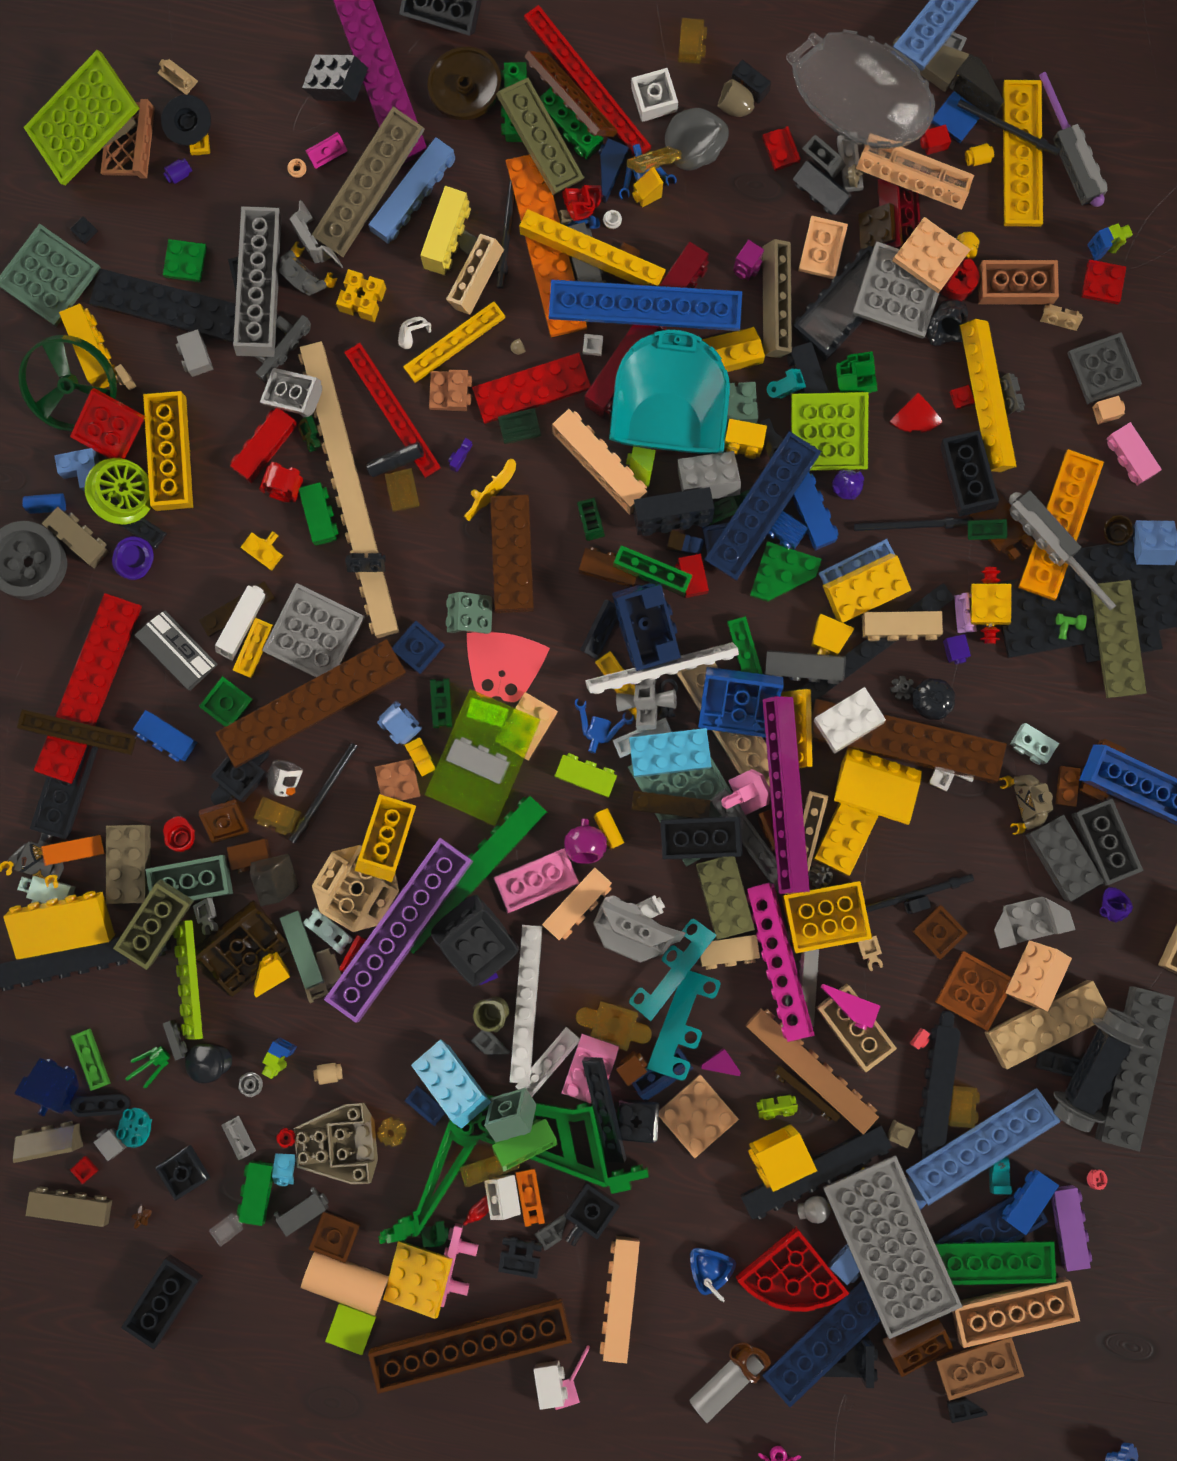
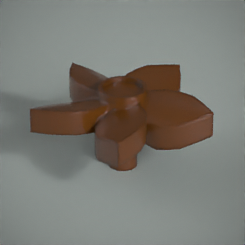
(141, 1217)

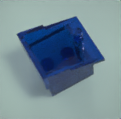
(49, 1086)

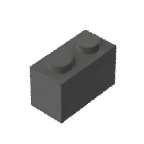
(824, 156)

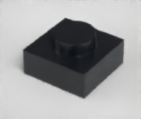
(84, 230)

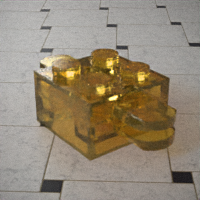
(614, 1024)

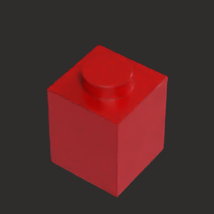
(935, 140)

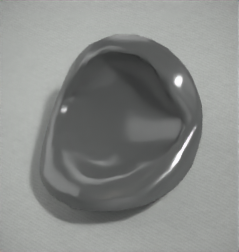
(698, 136)

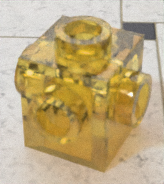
(395, 1125)

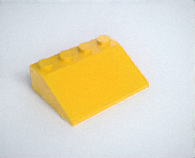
(877, 785)
(827, 917)

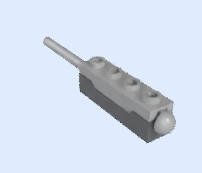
(1051, 537)

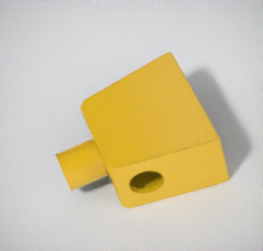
(830, 635)

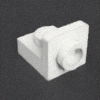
(651, 907)

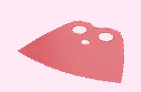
(513, 654)

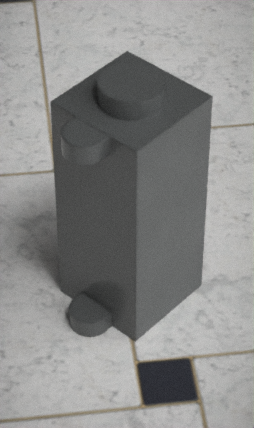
(302, 1212)

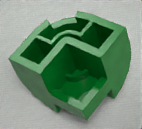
(857, 373)

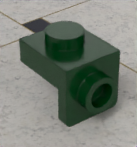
(434, 1235)

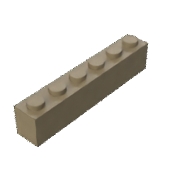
(777, 299)

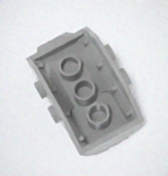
(632, 933)

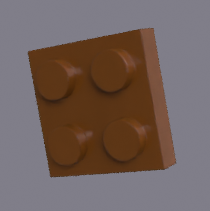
(223, 821)
(939, 932)
(334, 1236)

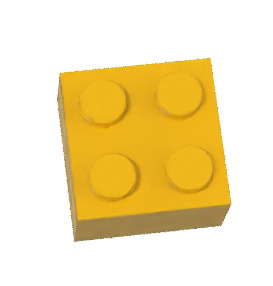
(745, 438)

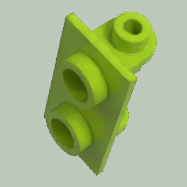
(784, 1107)

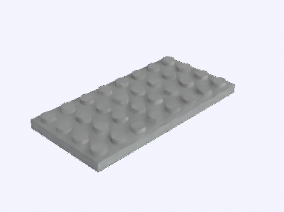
(892, 1247)

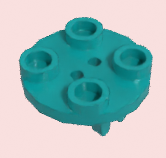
(128, 1125)

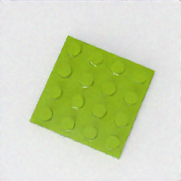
(835, 426)

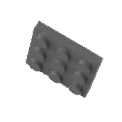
(1104, 368)

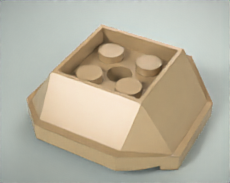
(336, 896)

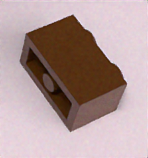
(243, 854)

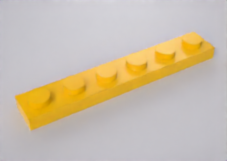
(454, 342)

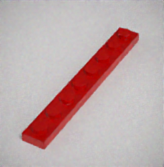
(390, 406)

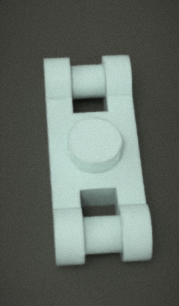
(328, 931)

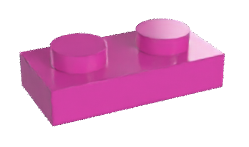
(326, 150)

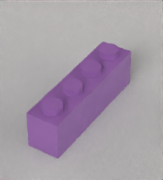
(1070, 1228)

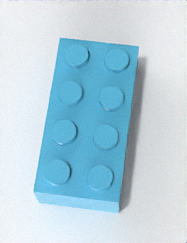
(670, 752)
(451, 1084)

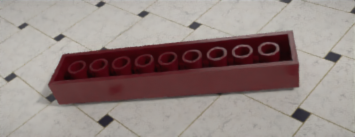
(683, 274)

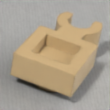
(124, 378)
(870, 950)

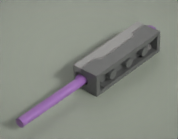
(1076, 155)

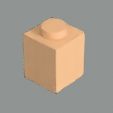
(1108, 410)

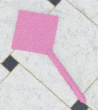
(569, 1383)

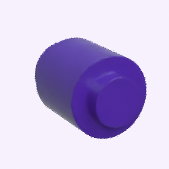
(177, 171)

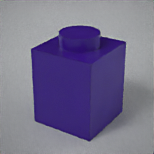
(957, 649)

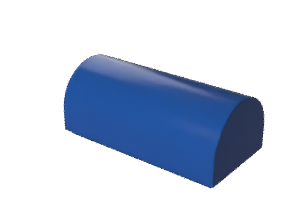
(44, 503)

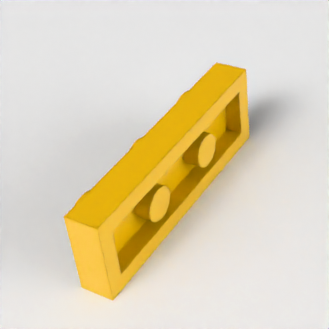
(252, 648)

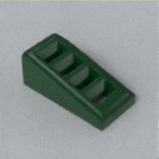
(595, 530)

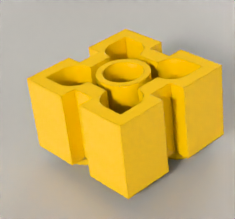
(355, 285)

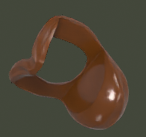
(739, 1354)

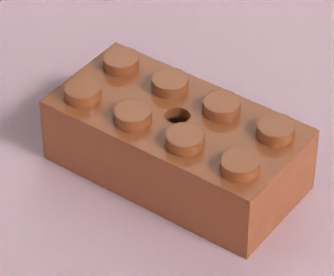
(1018, 282)

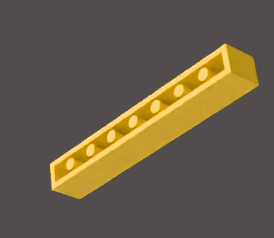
(590, 250)
(988, 395)

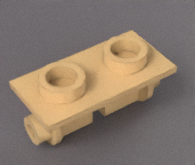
(177, 76)
(1067, 319)

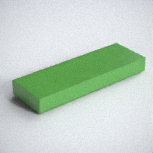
(90, 1059)

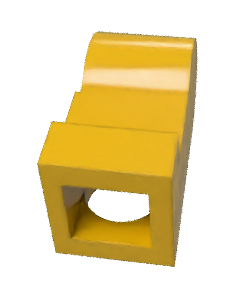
(420, 756)

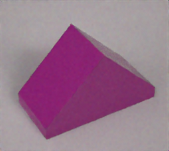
(721, 1063)

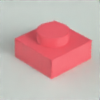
(920, 1039)

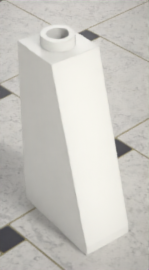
(240, 622)

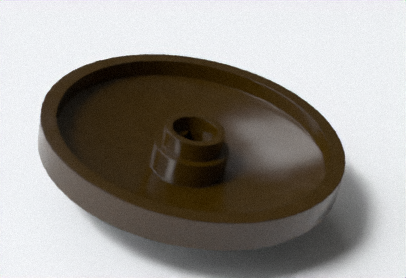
(464, 83)

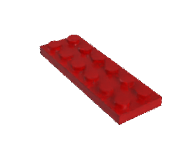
(531, 387)

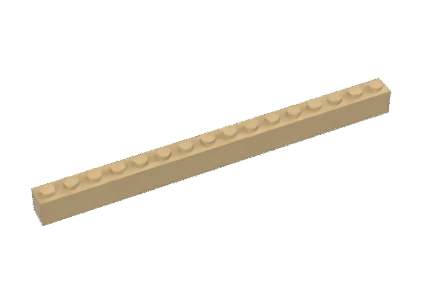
(349, 490)

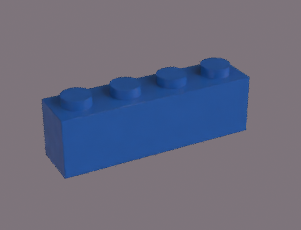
(813, 514)

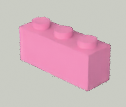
(1133, 454)

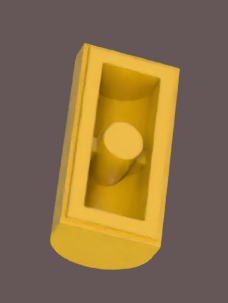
(609, 829)

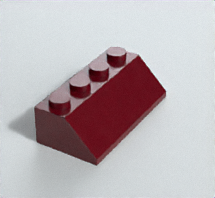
(905, 209)

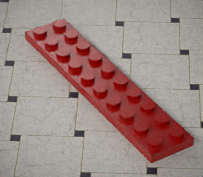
(89, 683)

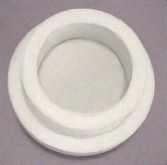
(612, 219)

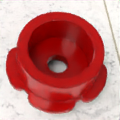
(281, 1140)

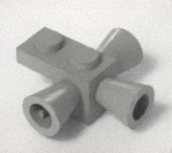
(646, 703)

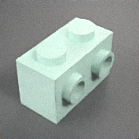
(1034, 744)

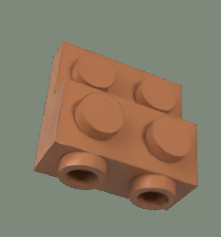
(450, 390)

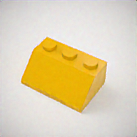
(738, 349)

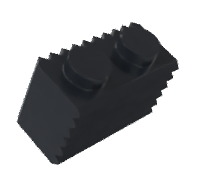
(752, 80)

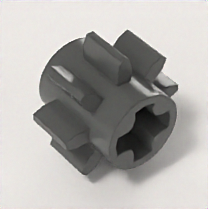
(820, 875)

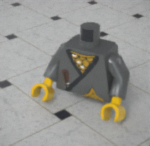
(300, 275)
(30, 861)

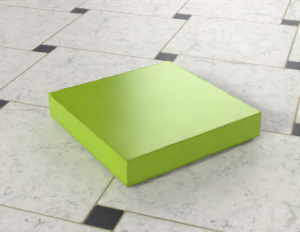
(350, 1329)

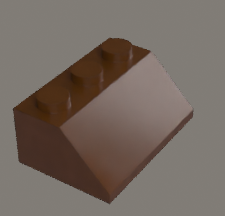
(918, 1346)

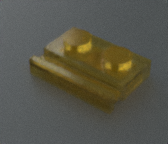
(402, 490)

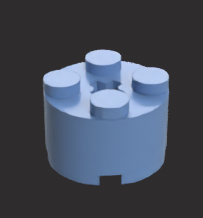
(399, 723)

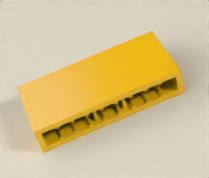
(59, 925)

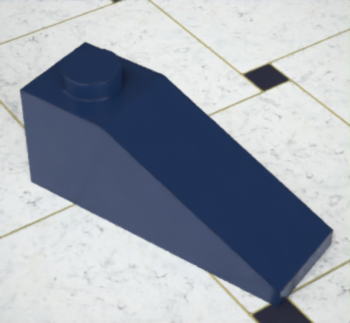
(612, 160)

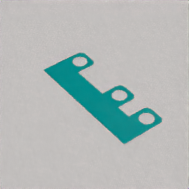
(679, 969)
(675, 1025)

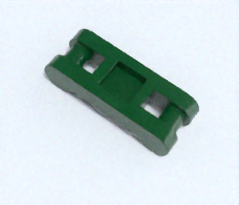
(441, 703)

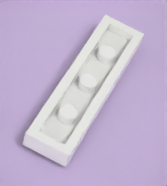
(550, 1060)

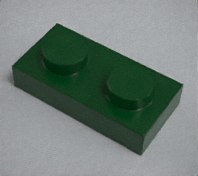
(987, 529)

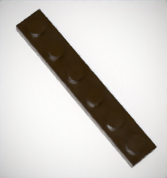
(76, 732)

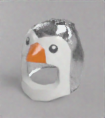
(283, 778)

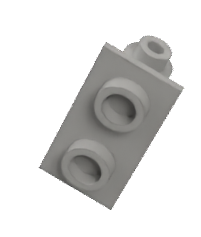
(238, 1138)

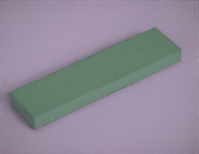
(302, 950)

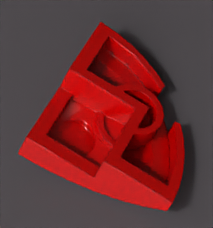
(582, 201)
(916, 416)

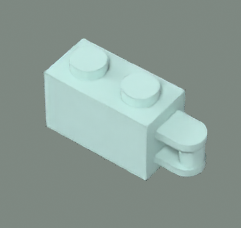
(41, 893)

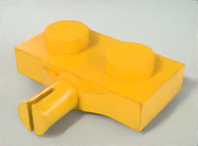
(263, 549)

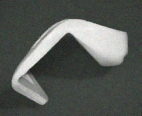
(405, 337)

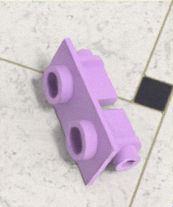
(963, 613)

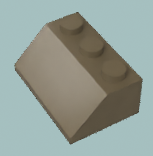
(47, 1142)

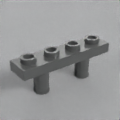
(289, 343)

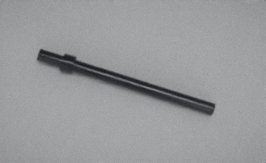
(1040, 144)
(502, 268)
(947, 522)
(302, 824)
(952, 883)

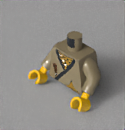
(1033, 801)

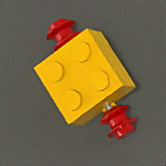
(990, 604)

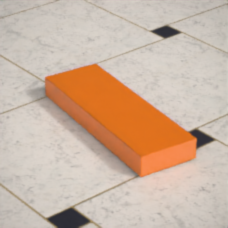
(72, 850)

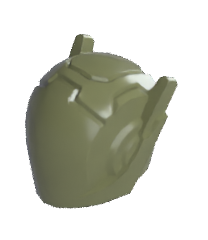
(490, 1014)

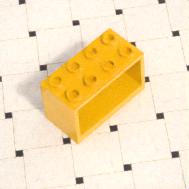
(781, 1158)

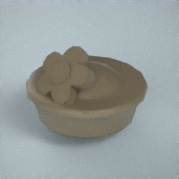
(853, 176)

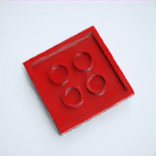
(107, 425)

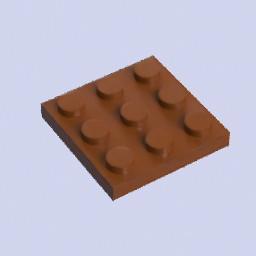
(974, 991)

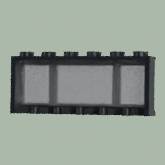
(830, 318)

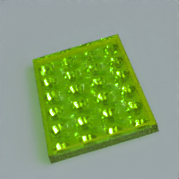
(497, 728)

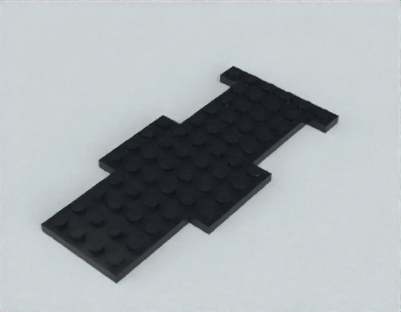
(1034, 617)

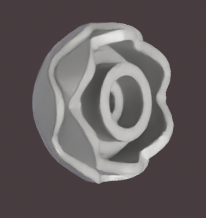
(250, 1091)

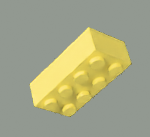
(444, 230)

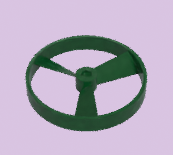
(67, 382)

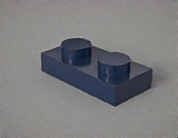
(425, 1105)

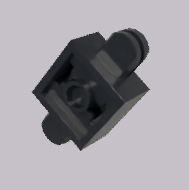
(239, 781)

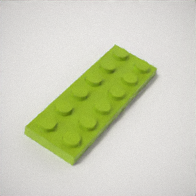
(188, 986)

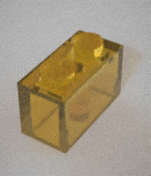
(691, 40)
(277, 815)
(963, 1106)

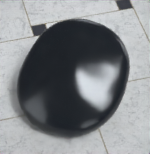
(207, 1062)

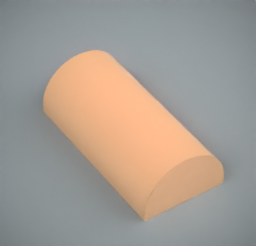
(345, 1283)

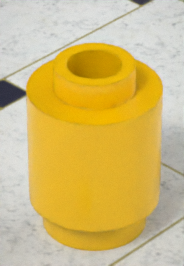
(979, 155)

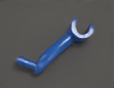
(591, 220)

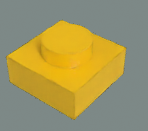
(201, 147)

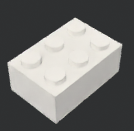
(849, 720)

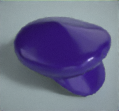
(132, 557)

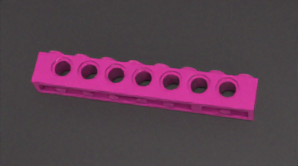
(788, 969)

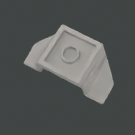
(299, 222)
(1031, 920)

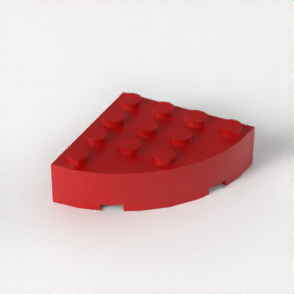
(792, 1276)

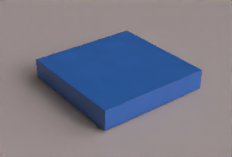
(956, 119)

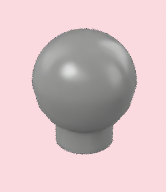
(815, 1209)

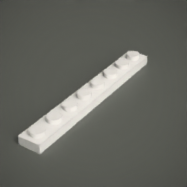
(687, 661)
(526, 1004)

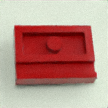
(781, 148)

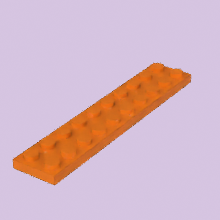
(547, 263)

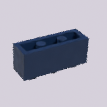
(654, 1082)

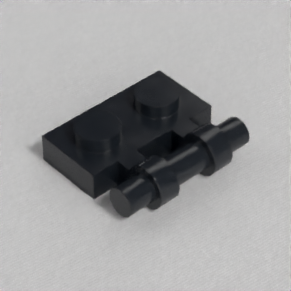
(518, 1263)

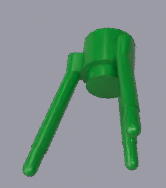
(158, 1057)

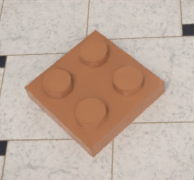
(398, 780)

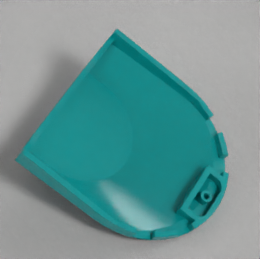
(671, 395)

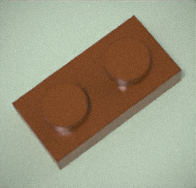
(1068, 786)

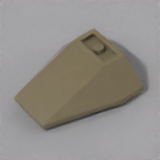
(339, 1144)

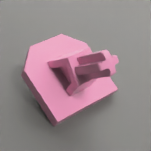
(749, 791)

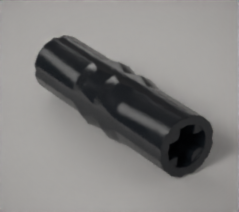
(395, 459)

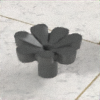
(899, 688)

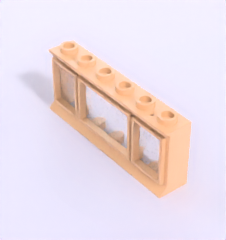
(918, 174)

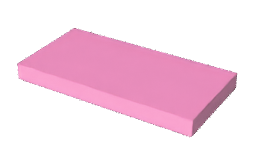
(536, 880)

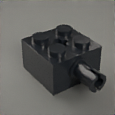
(593, 1222)

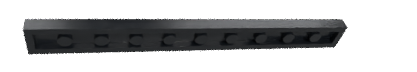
(869, 649)

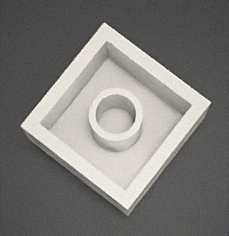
(654, 94)

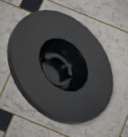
(186, 120)

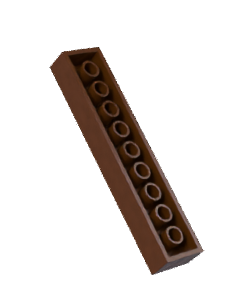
(310, 703)
(926, 746)
(469, 1345)

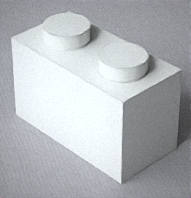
(502, 1197)
(550, 1385)

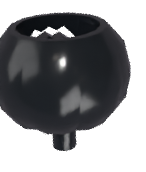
(934, 699)

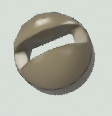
(564, 217)
(517, 347)

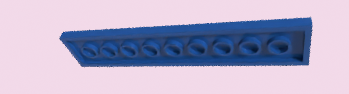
(645, 305)

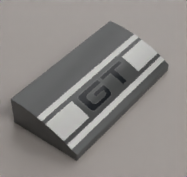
(176, 650)

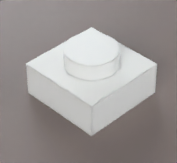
(592, 344)

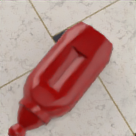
(477, 1211)

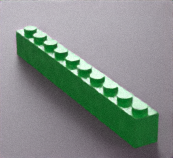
(488, 856)

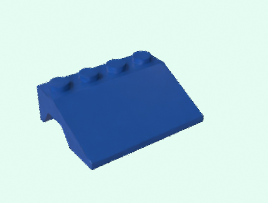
(735, 700)

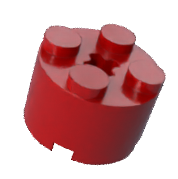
(969, 277)
(281, 482)

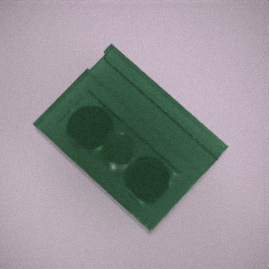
(519, 426)

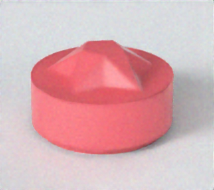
(1097, 1179)

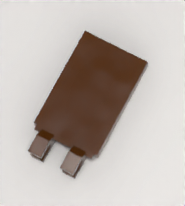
(1014, 529)

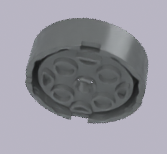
(49, 558)

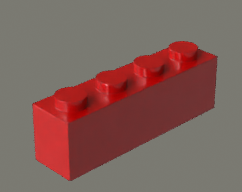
(263, 445)

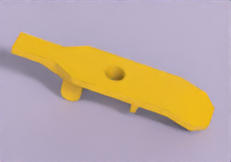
(492, 489)

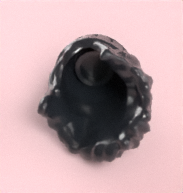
(946, 322)

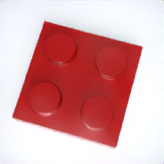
(1103, 282)

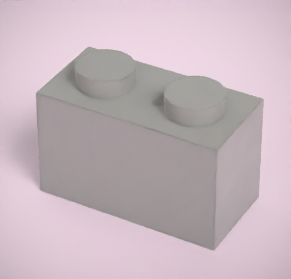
(194, 353)

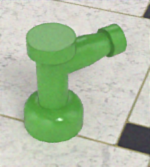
(1064, 621)

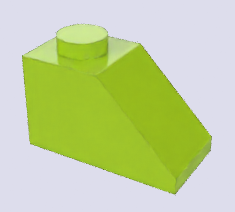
(641, 463)

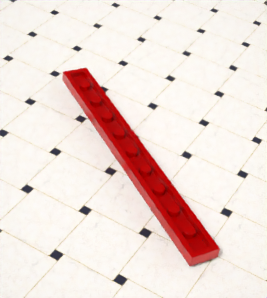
(585, 78)

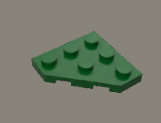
(782, 571)

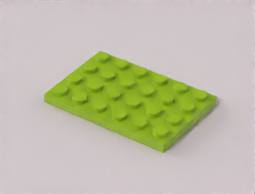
(81, 117)

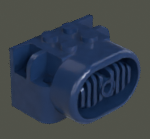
(646, 625)

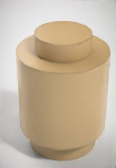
(328, 1073)

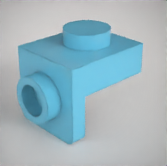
(283, 1169)

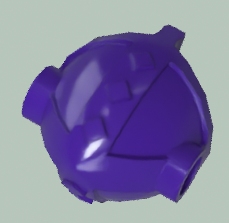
(848, 484)
(1113, 903)

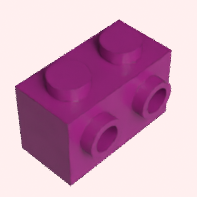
(748, 261)

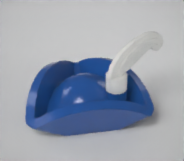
(710, 1270)

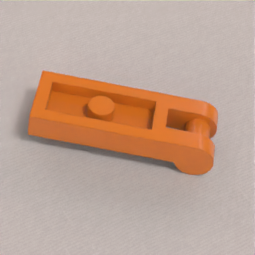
(530, 1196)

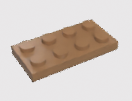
(979, 1368)

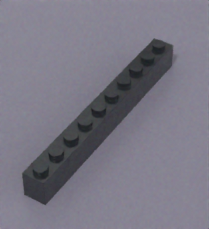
(62, 964)

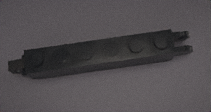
(939, 1084)

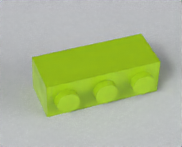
(586, 775)

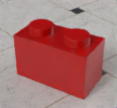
(694, 566)

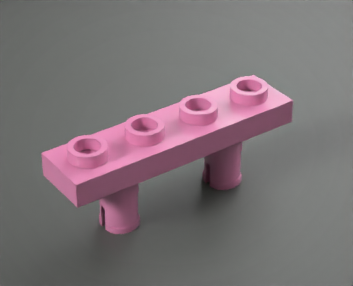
(457, 1246)

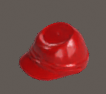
(178, 834)

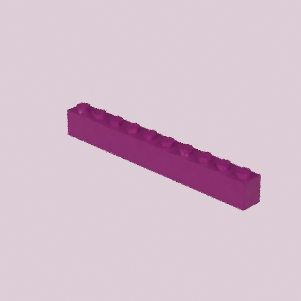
(786, 795)

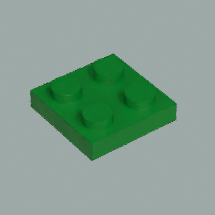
(184, 260)
(226, 702)

